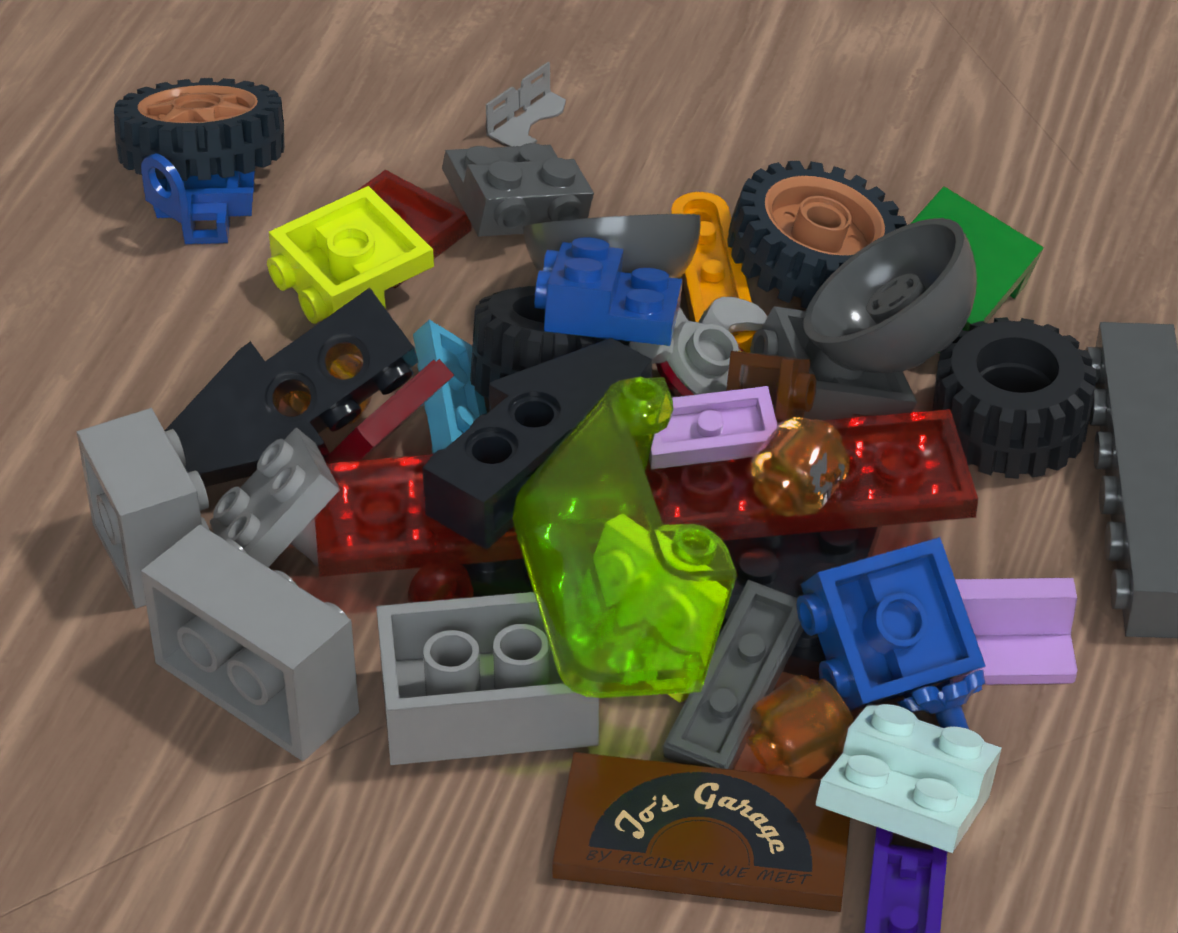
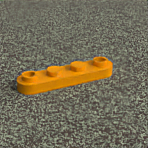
(712, 269)

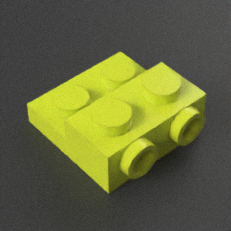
(345, 251)

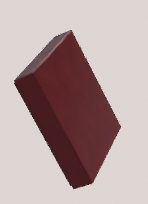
(391, 414)

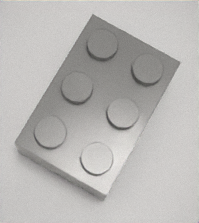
(252, 641)
(476, 681)

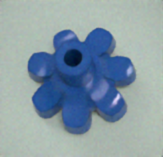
(945, 699)

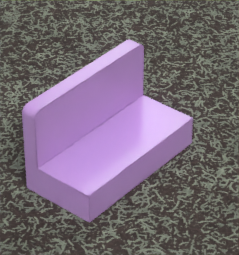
(714, 428)
(1022, 628)

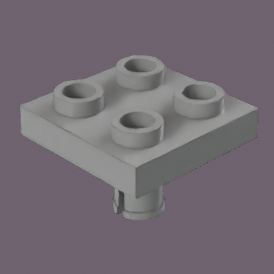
(278, 501)

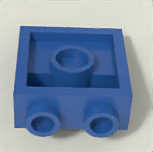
(593, 298)
(889, 624)

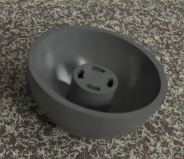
(647, 240)
(896, 299)

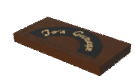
(700, 832)

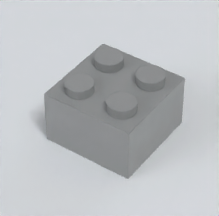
(139, 492)

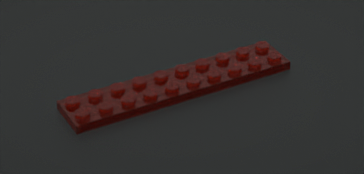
(899, 473)

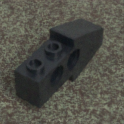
(238, 409)
(479, 474)

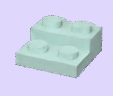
(910, 776)

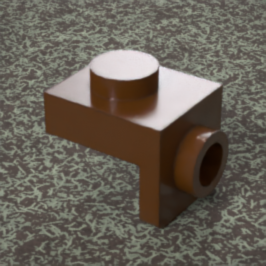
(787, 379)

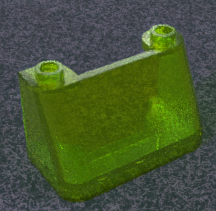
(617, 590)

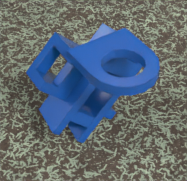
(197, 199)

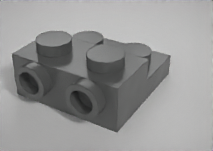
(516, 187)
(838, 387)

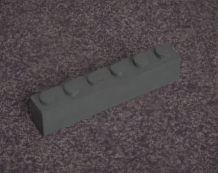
(1139, 452)

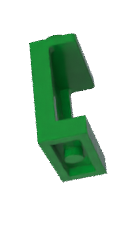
(1000, 252)

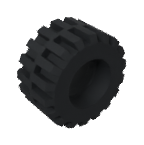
(513, 338)
(1016, 395)

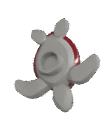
(701, 350)

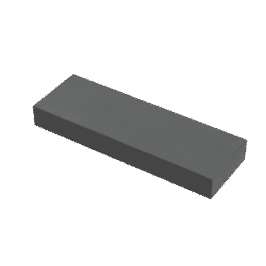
(740, 673)

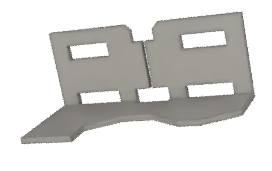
(516, 129)

